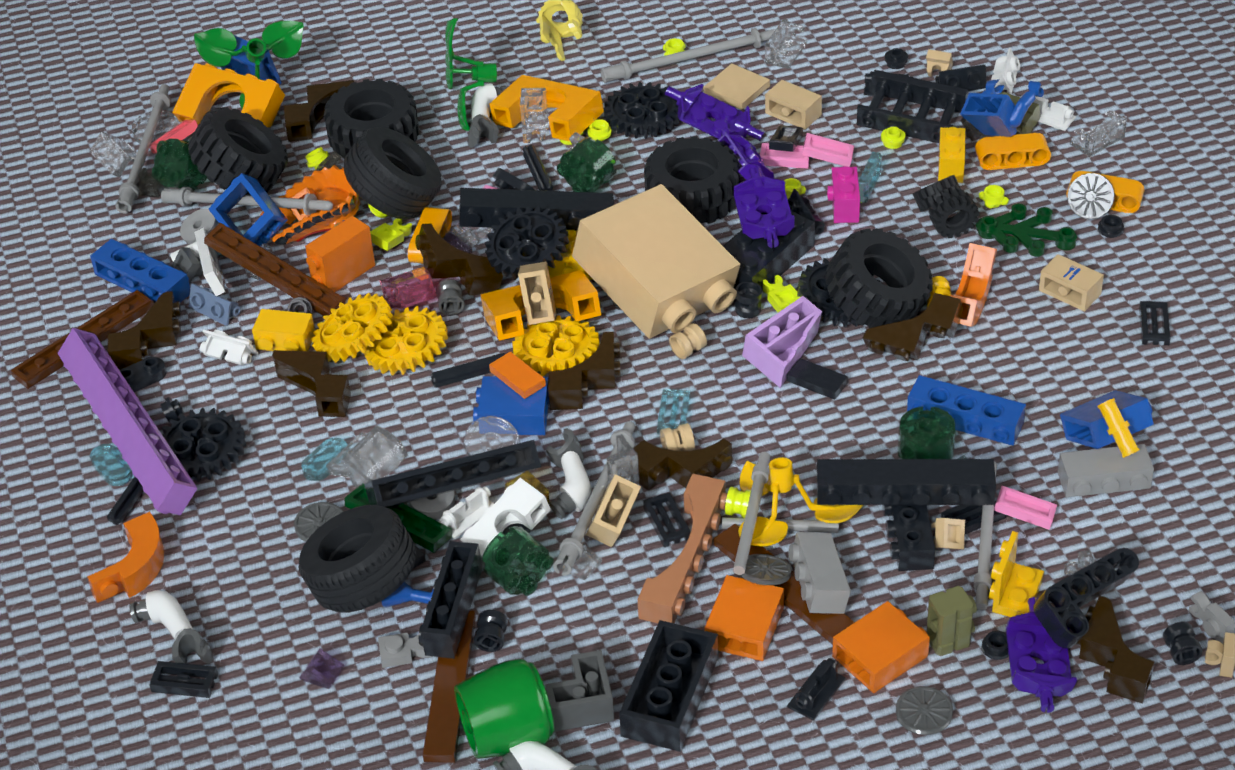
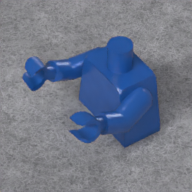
(996, 113)

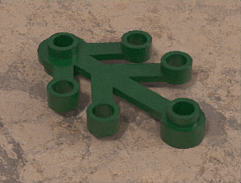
(994, 228)

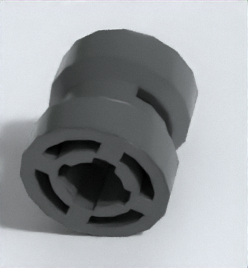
(450, 297)

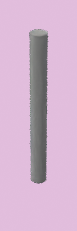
(793, 525)

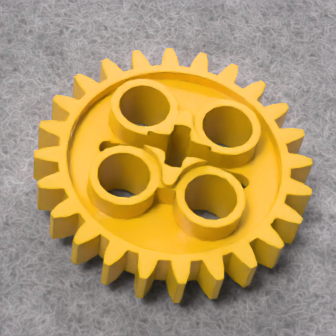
(352, 327)
(409, 341)
(547, 352)

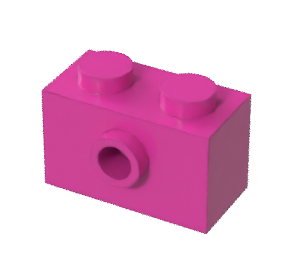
(844, 194)

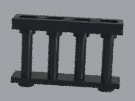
(916, 91)

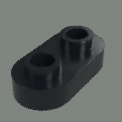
(508, 181)
(144, 373)

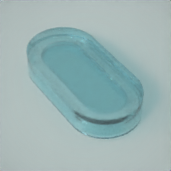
(315, 464)
(111, 465)

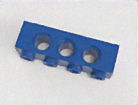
(137, 271)
(971, 409)

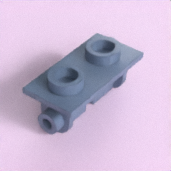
(212, 306)

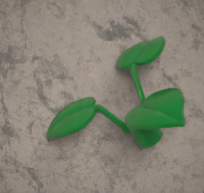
(219, 44)
(481, 73)

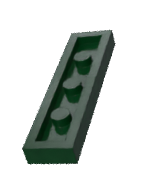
(421, 528)

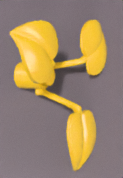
(781, 480)

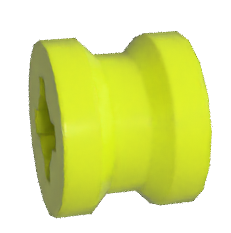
(737, 501)

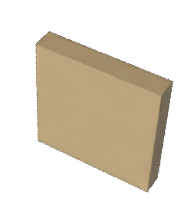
(736, 86)

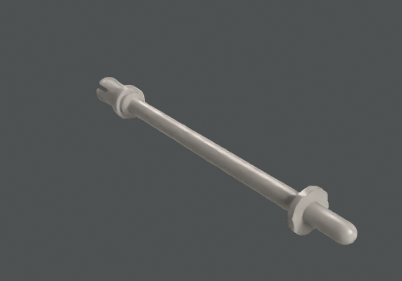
(625, 69)
(129, 191)
(186, 196)
(571, 547)

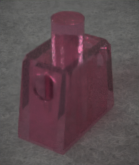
(410, 288)

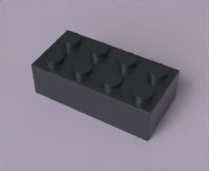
(761, 261)
(669, 685)

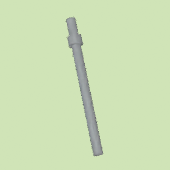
(759, 476)
(983, 579)

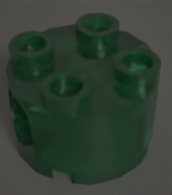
(174, 165)
(587, 165)
(926, 434)
(516, 561)

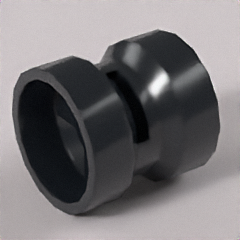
(748, 299)
(490, 630)
(1182, 641)

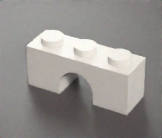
(518, 504)

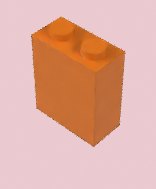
(341, 254)
(745, 617)
(880, 646)

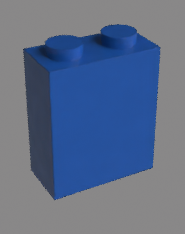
(499, 400)
(1088, 427)

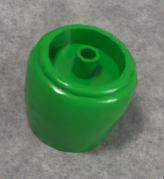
(504, 708)

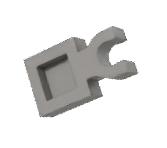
(1214, 618)
(399, 649)

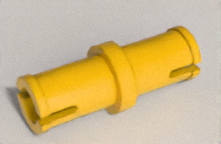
(1118, 428)

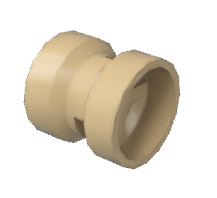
(689, 340)
(678, 438)

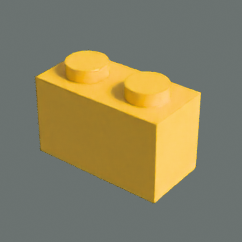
(951, 153)
(283, 330)

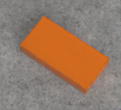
(517, 375)

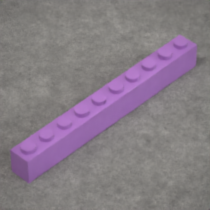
(127, 422)

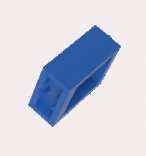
(243, 66)
(265, 226)

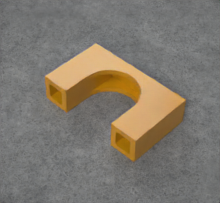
(209, 83)
(575, 106)
(571, 292)

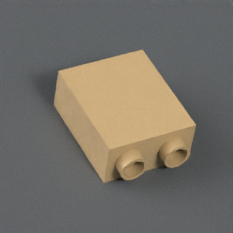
(656, 261)

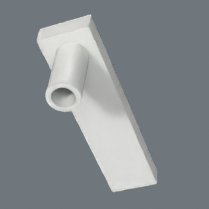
(208, 261)

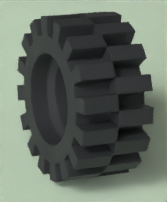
(927, 195)
(949, 204)

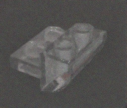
(368, 457)

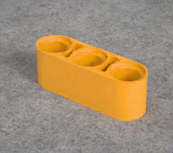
(1012, 151)
(1127, 192)
(441, 221)

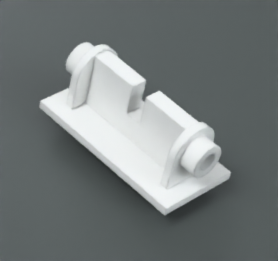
(1006, 70)
(1057, 115)
(238, 349)
(468, 513)

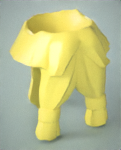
(554, 31)

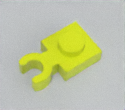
(389, 236)
(779, 295)

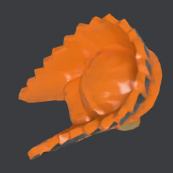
(328, 185)

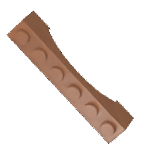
(665, 594)

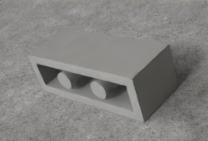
(1104, 471)
(819, 572)

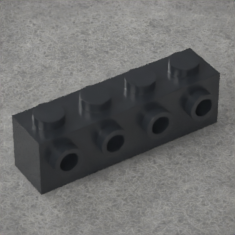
(911, 536)
(451, 600)

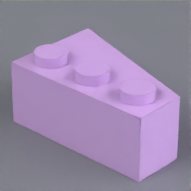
(782, 339)

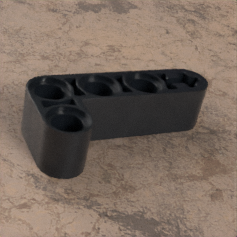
(1068, 603)

